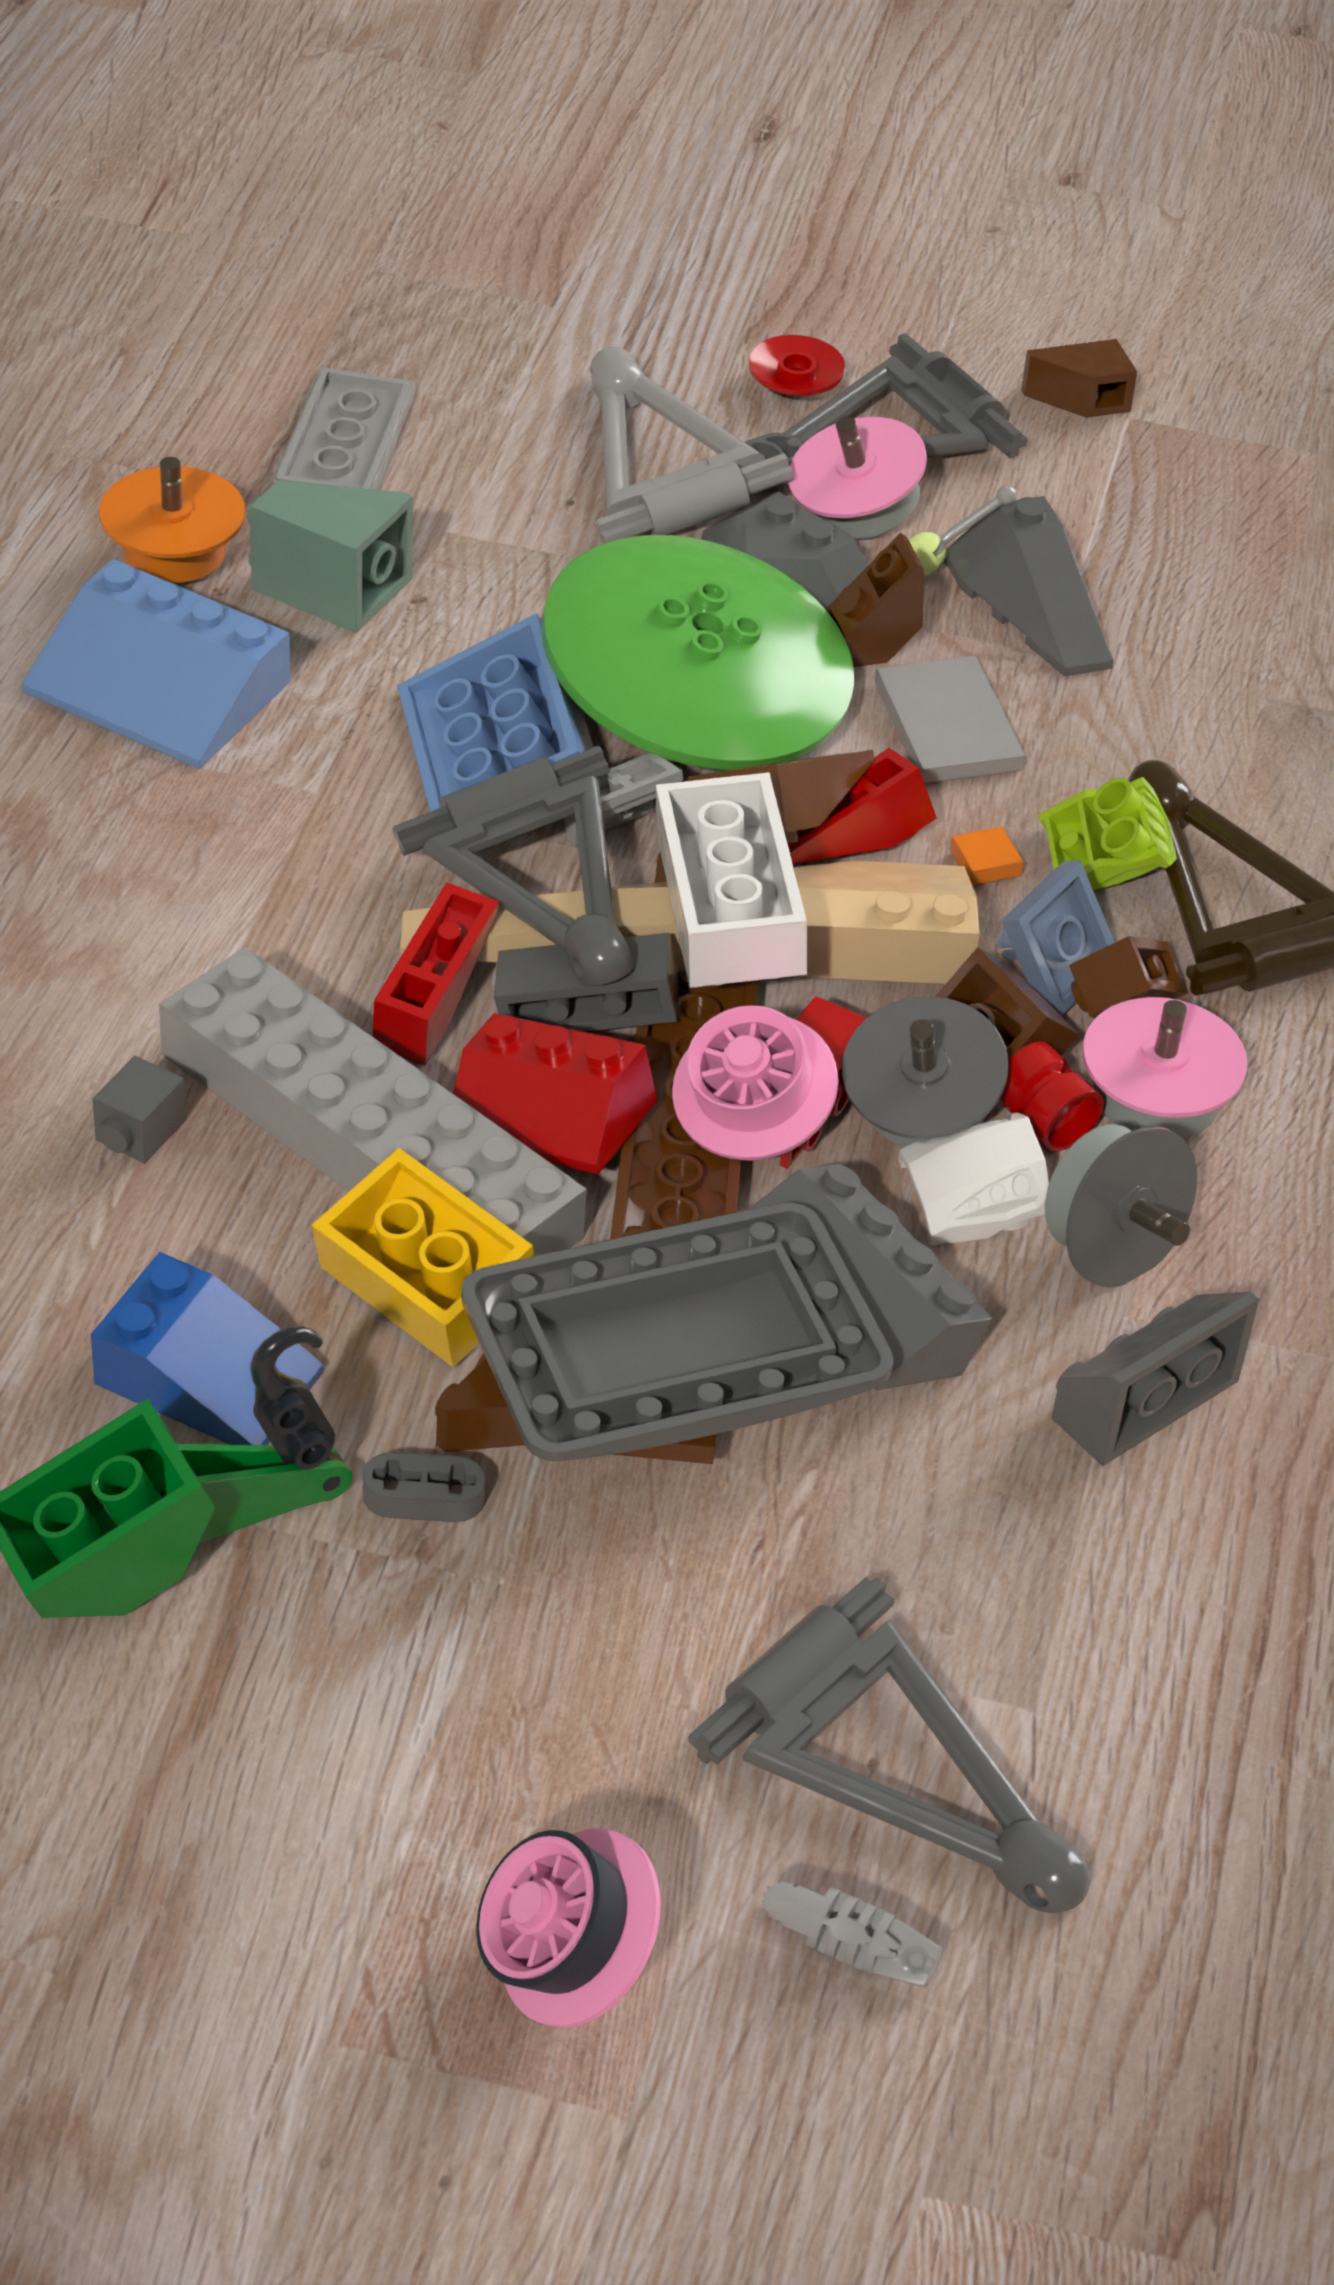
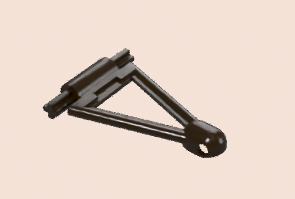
(1254, 950)

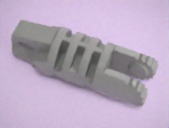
(854, 1932)

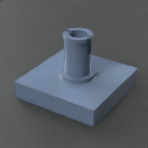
(1054, 929)

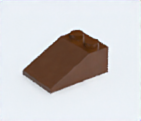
(807, 787)

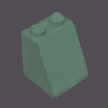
(331, 548)

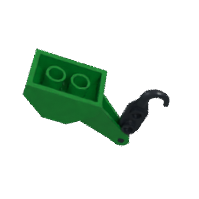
(131, 1505)

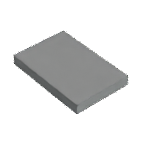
(949, 719)

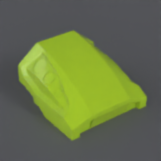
(1112, 831)

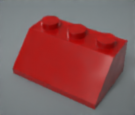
(557, 1088)

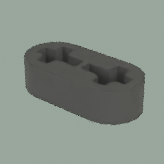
(423, 1487)

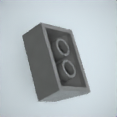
(1155, 1374)

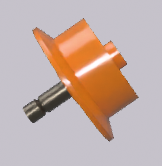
(172, 520)

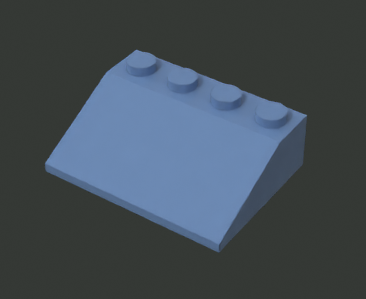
(160, 664)
(490, 712)

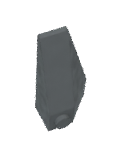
(1031, 578)

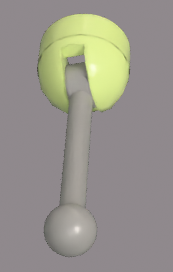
(932, 547)

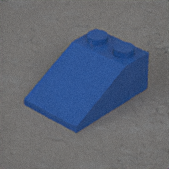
(190, 1351)

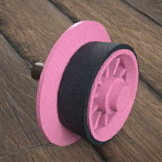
(569, 1923)

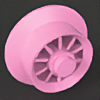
(754, 1084)

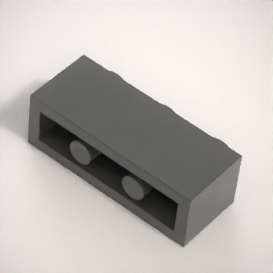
(543, 988)

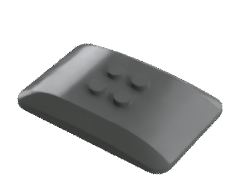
(675, 1333)

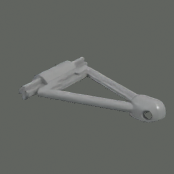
(687, 494)

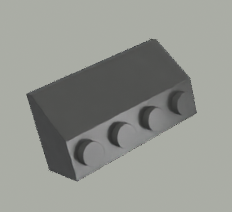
(915, 1302)

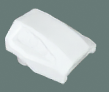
(978, 1180)

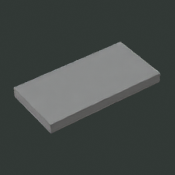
(347, 429)

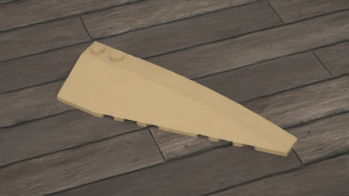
(860, 920)

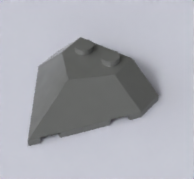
(794, 543)

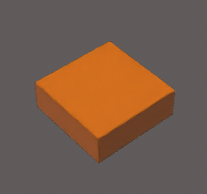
(987, 855)

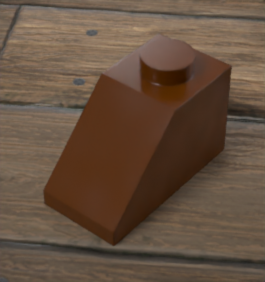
(1126, 972)

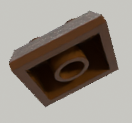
(1008, 1003)

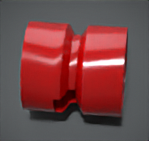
(1051, 1095)

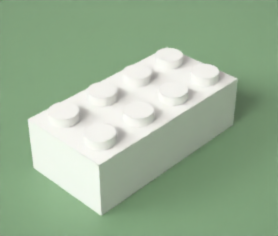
(731, 880)

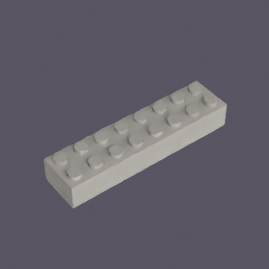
(353, 1100)

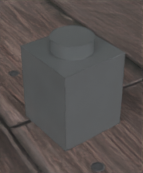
(139, 1109)

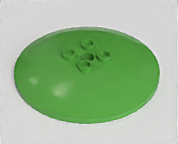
(742, 694)

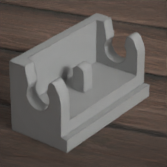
(629, 791)

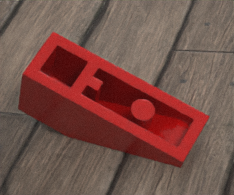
(875, 814)
(432, 973)

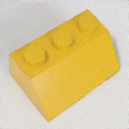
(409, 1245)

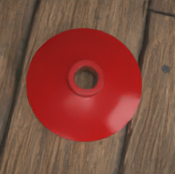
(797, 365)

